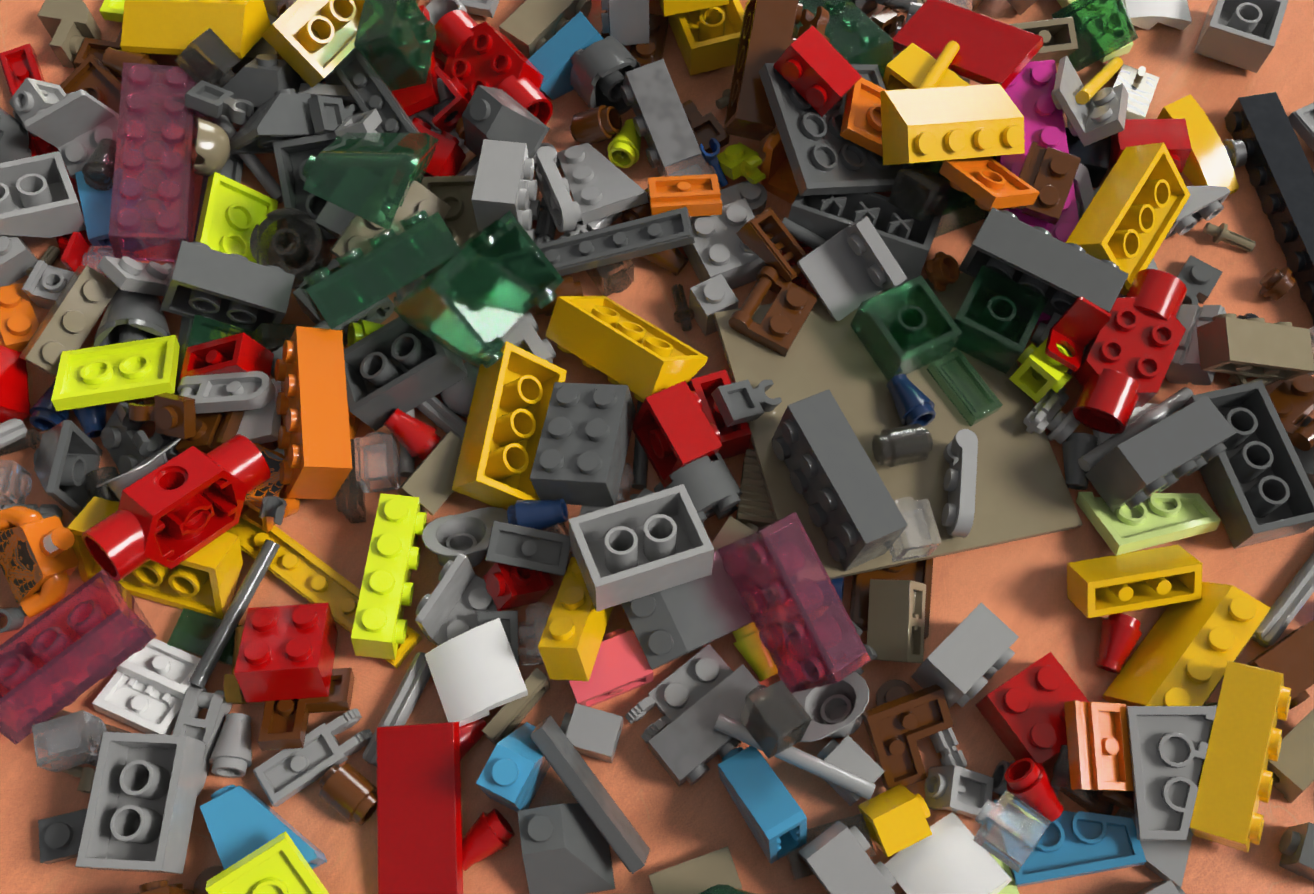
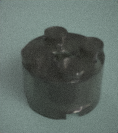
(282, 231)

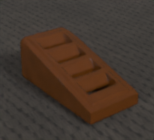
(758, 236)

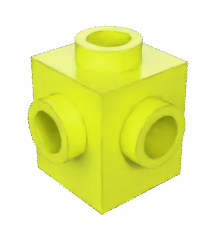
(1040, 372)

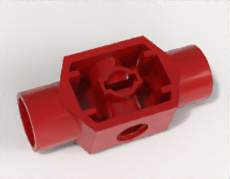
(488, 58)
(1130, 352)
(178, 508)

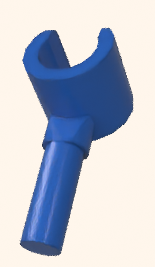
(713, 160)

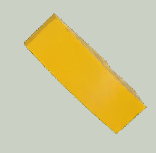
(1208, 159)

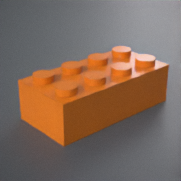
(313, 414)

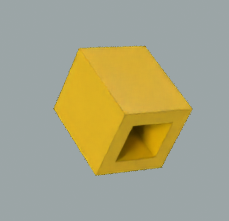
(896, 819)

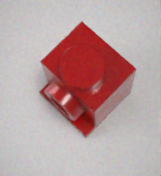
(515, 586)

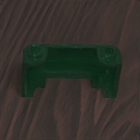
(370, 172)
(482, 292)

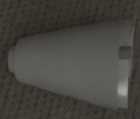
(131, 318)

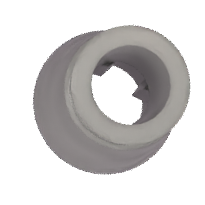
(233, 748)

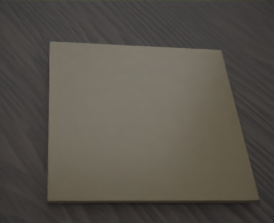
(1017, 473)

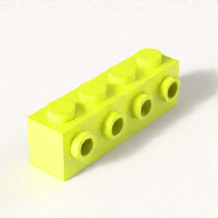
(387, 577)

